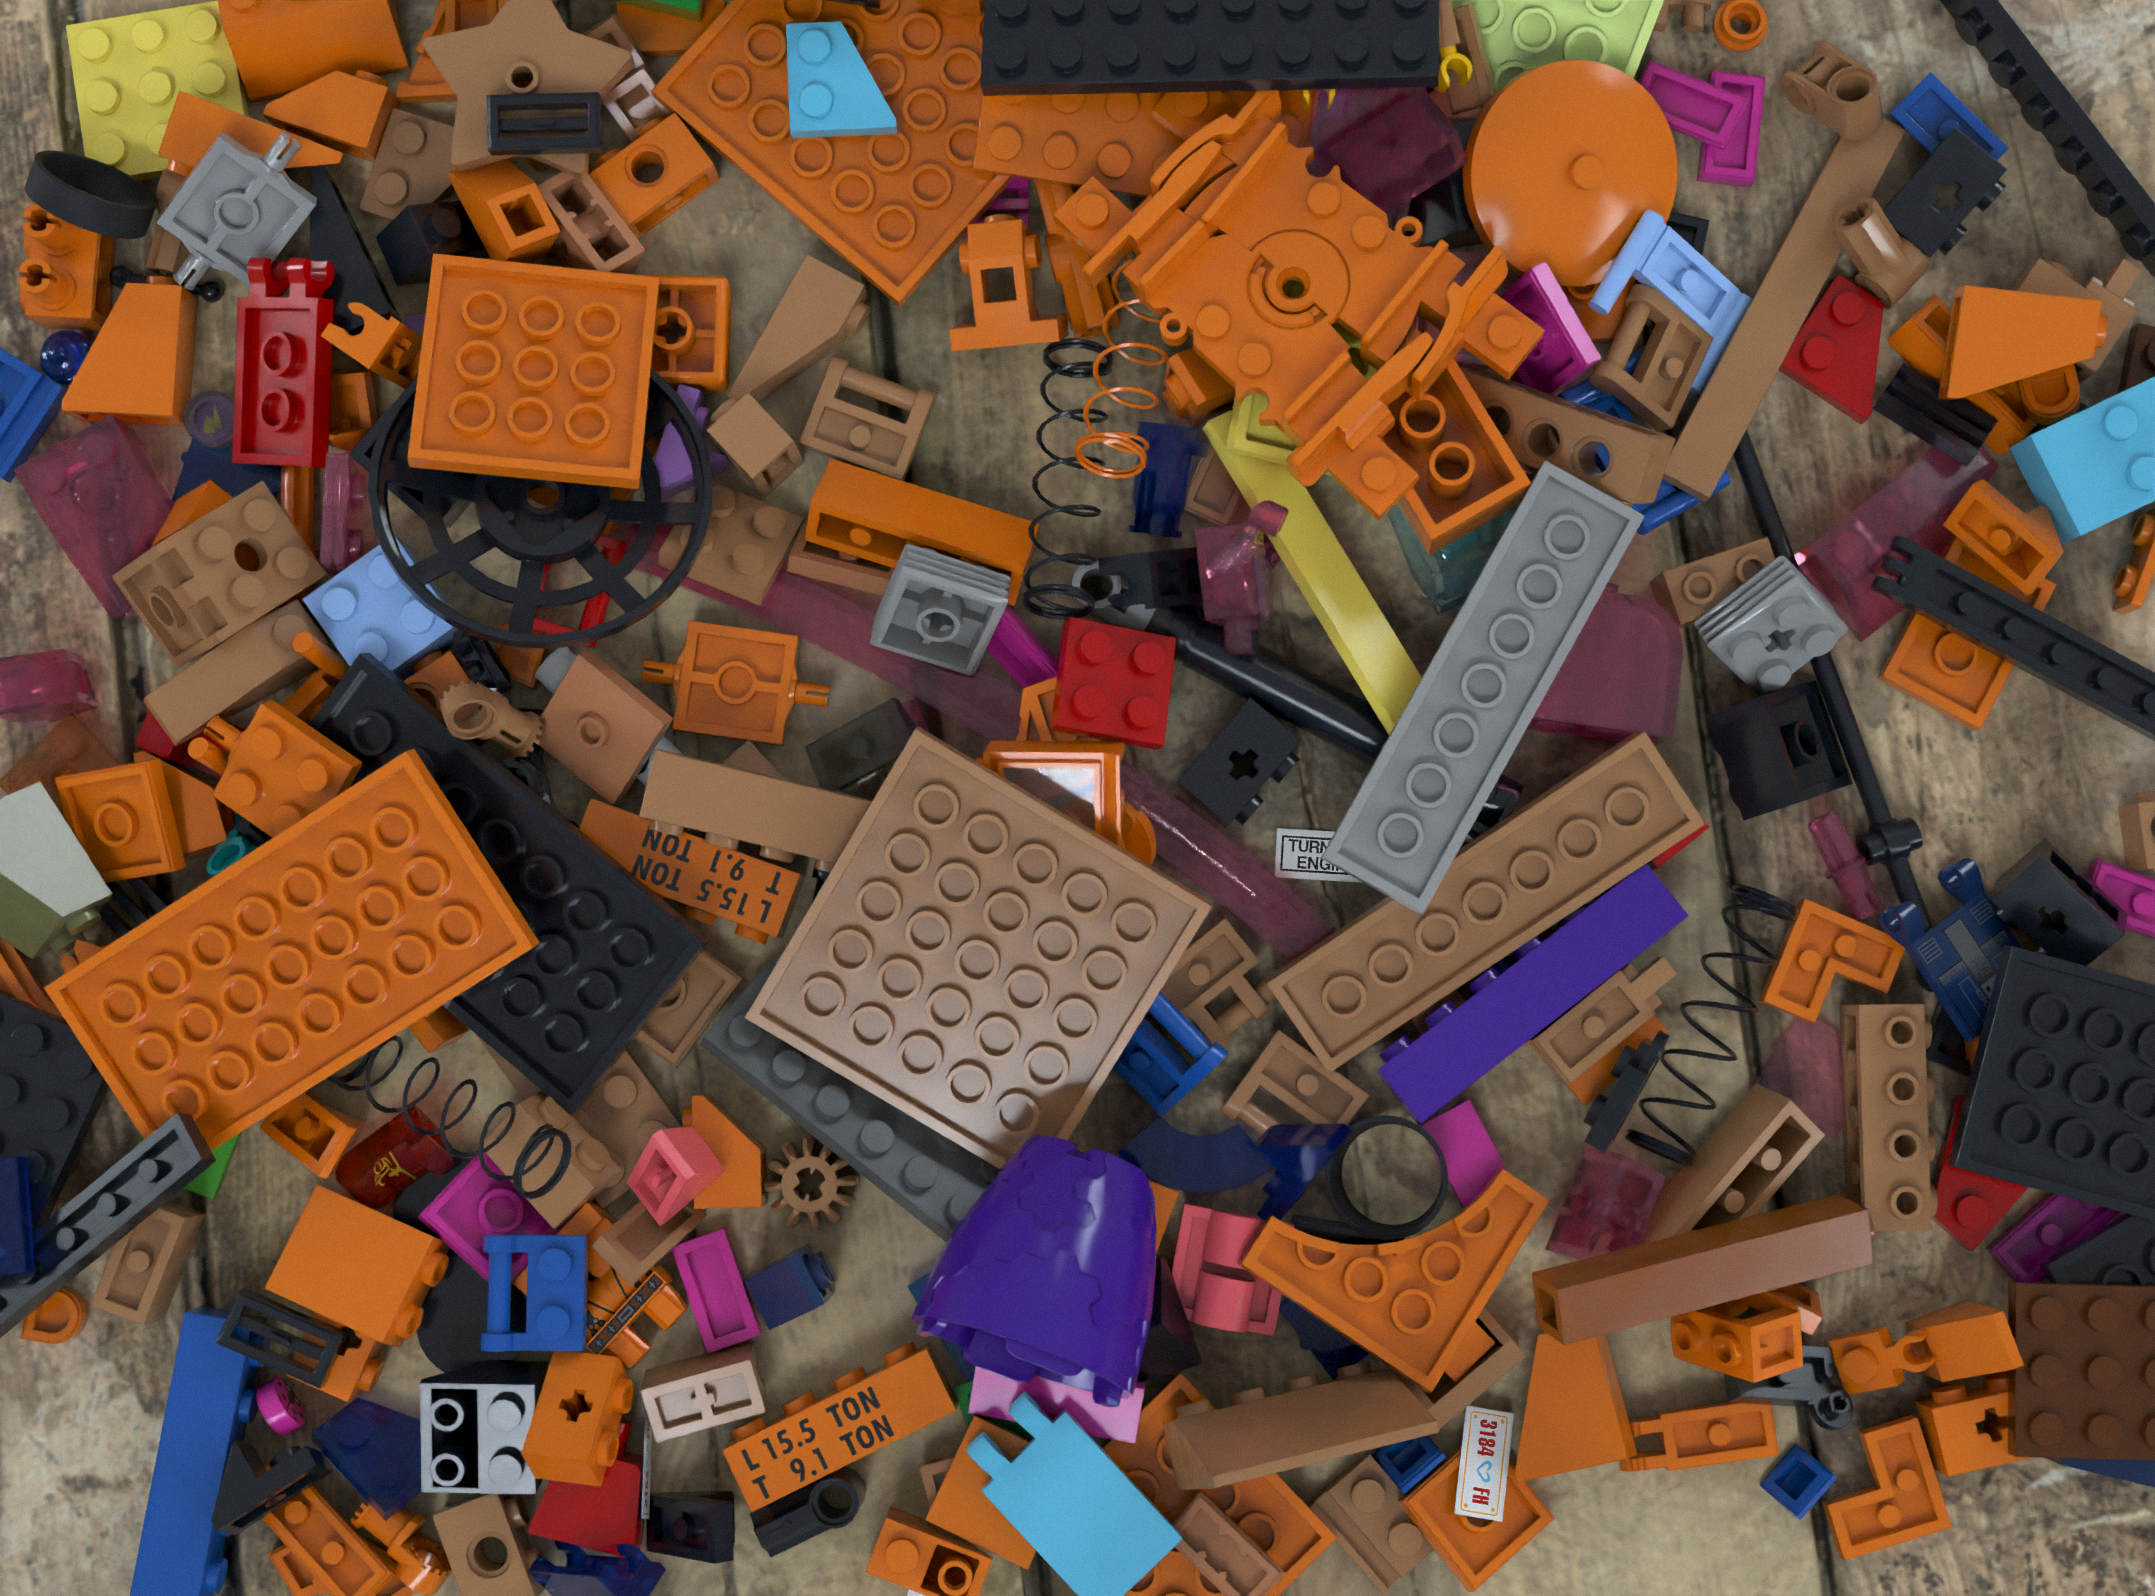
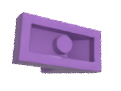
(671, 457)

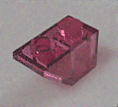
(44, 687)

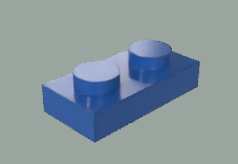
(1934, 110)

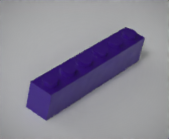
(1529, 994)

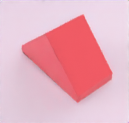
(673, 1171)

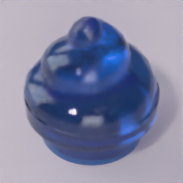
(63, 355)

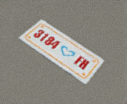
(1484, 1463)
(646, 1476)

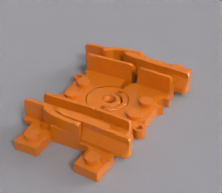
(1283, 225)

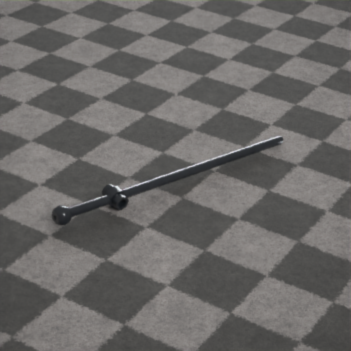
(1887, 838)

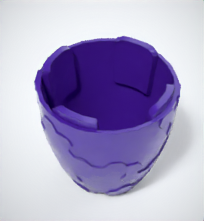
(1051, 1272)

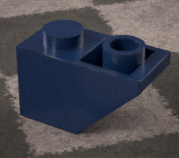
(792, 1285)

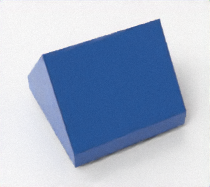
(1409, 1461)
(1798, 1481)

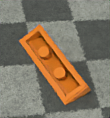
(1923, 345)

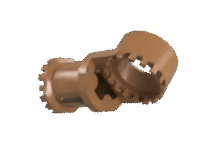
(490, 718)

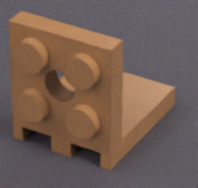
(196, 591)

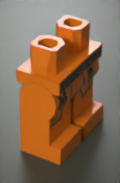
(612, 1302)

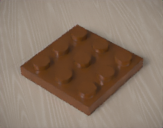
(2083, 1372)

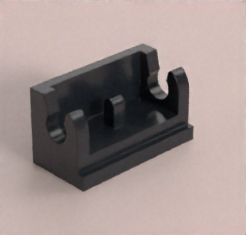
(1156, 578)

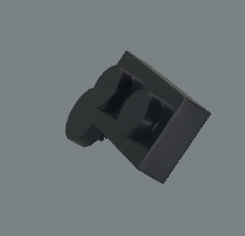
(1800, 1387)

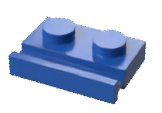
(26, 410)

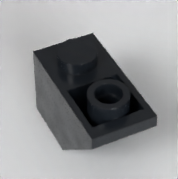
(425, 230)

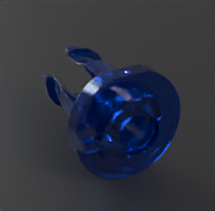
(1163, 484)

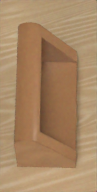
(1453, 1397)

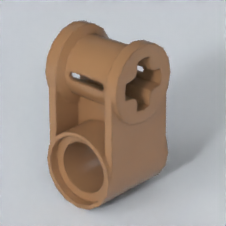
(1836, 92)

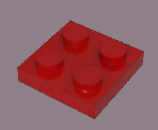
(1113, 683)

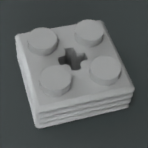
(940, 609)
(1771, 626)

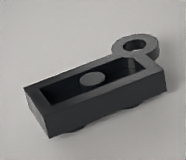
(1633, 1071)

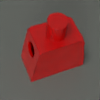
(594, 1514)

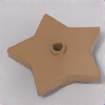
(518, 45)

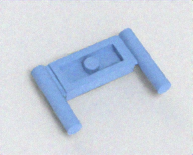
(1684, 277)

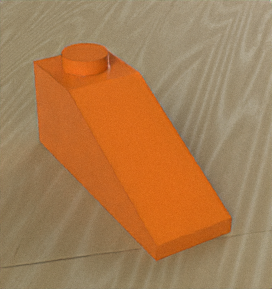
(198, 122)

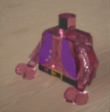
(1237, 574)

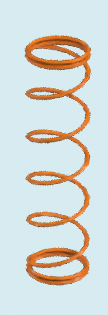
(1119, 437)

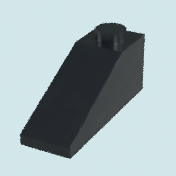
(338, 240)

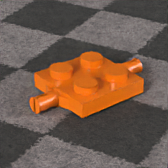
(736, 683)
(279, 768)

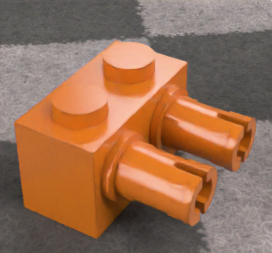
(65, 273)

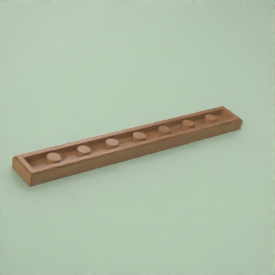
(1775, 314)

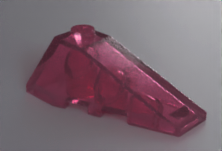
(1909, 506)

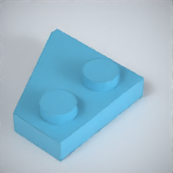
(831, 85)

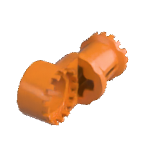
(419, 1559)

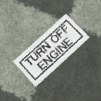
(1300, 854)

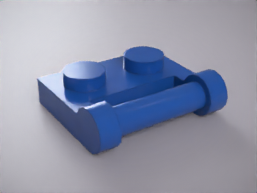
(1157, 1067)
(554, 1292)

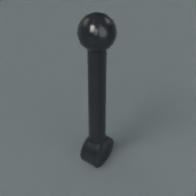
(209, 291)

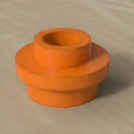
(1751, 14)

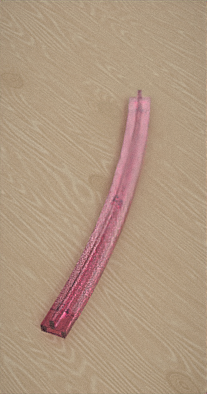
(993, 712)

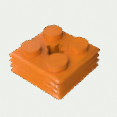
(704, 314)

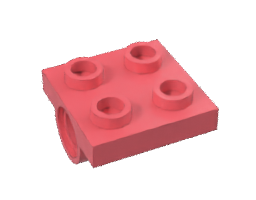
(1208, 1274)

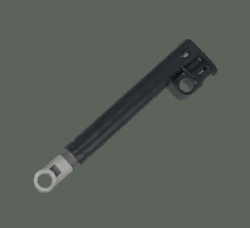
(1276, 686)

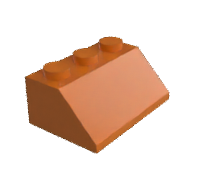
(299, 41)

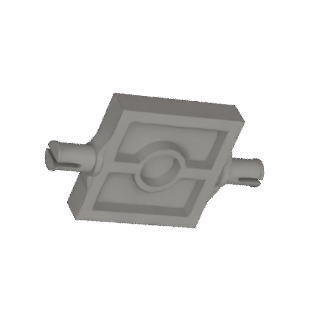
(236, 208)

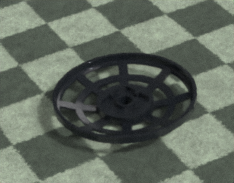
(542, 534)

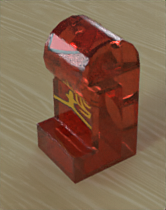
(392, 1160)

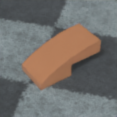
(631, 99)

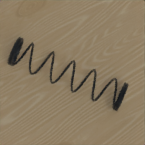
(1062, 612)
(1752, 900)
(532, 1143)

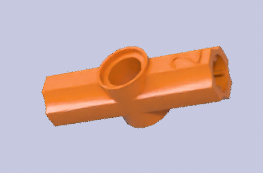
(1067, 258)

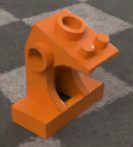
(1000, 244)

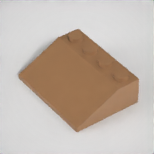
(1293, 1427)

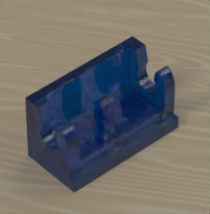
(598, 1574)

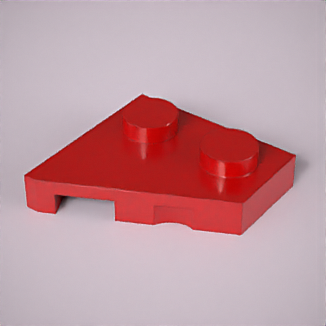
(1839, 349)
(1968, 1200)

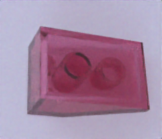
(99, 503)

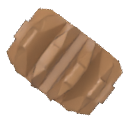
(793, 1177)

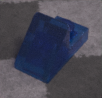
(1299, 1156)

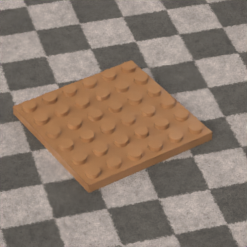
(977, 955)

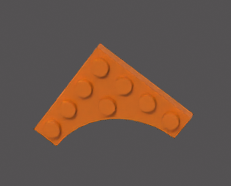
(1408, 1296)

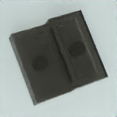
(863, 751)

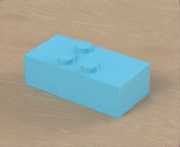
(2094, 462)

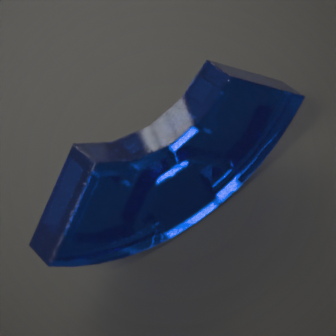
(1194, 1161)

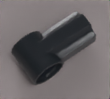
(807, 1512)

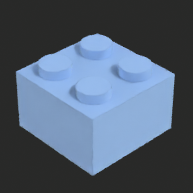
(375, 614)

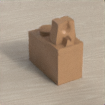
(2057, 280)

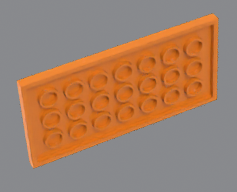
(295, 958)

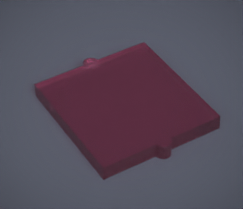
(1809, 1072)

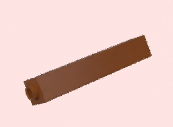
(1702, 1268)

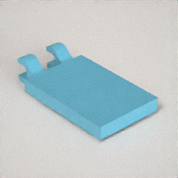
(1074, 1503)

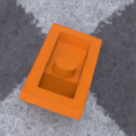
(2008, 539)
(313, 1132)

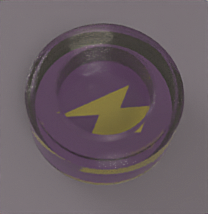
(210, 419)

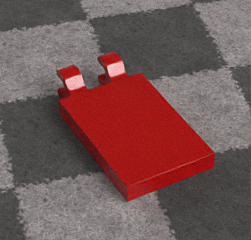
(283, 365)

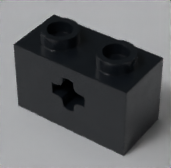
(1956, 161)
(1250, 733)
(2052, 881)

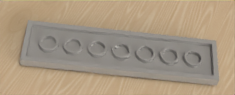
(1482, 687)

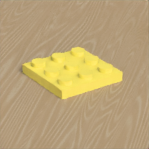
(131, 75)

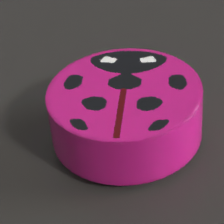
(280, 1407)

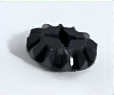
(482, 663)

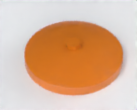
(1568, 168)

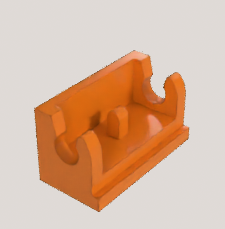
(382, 346)

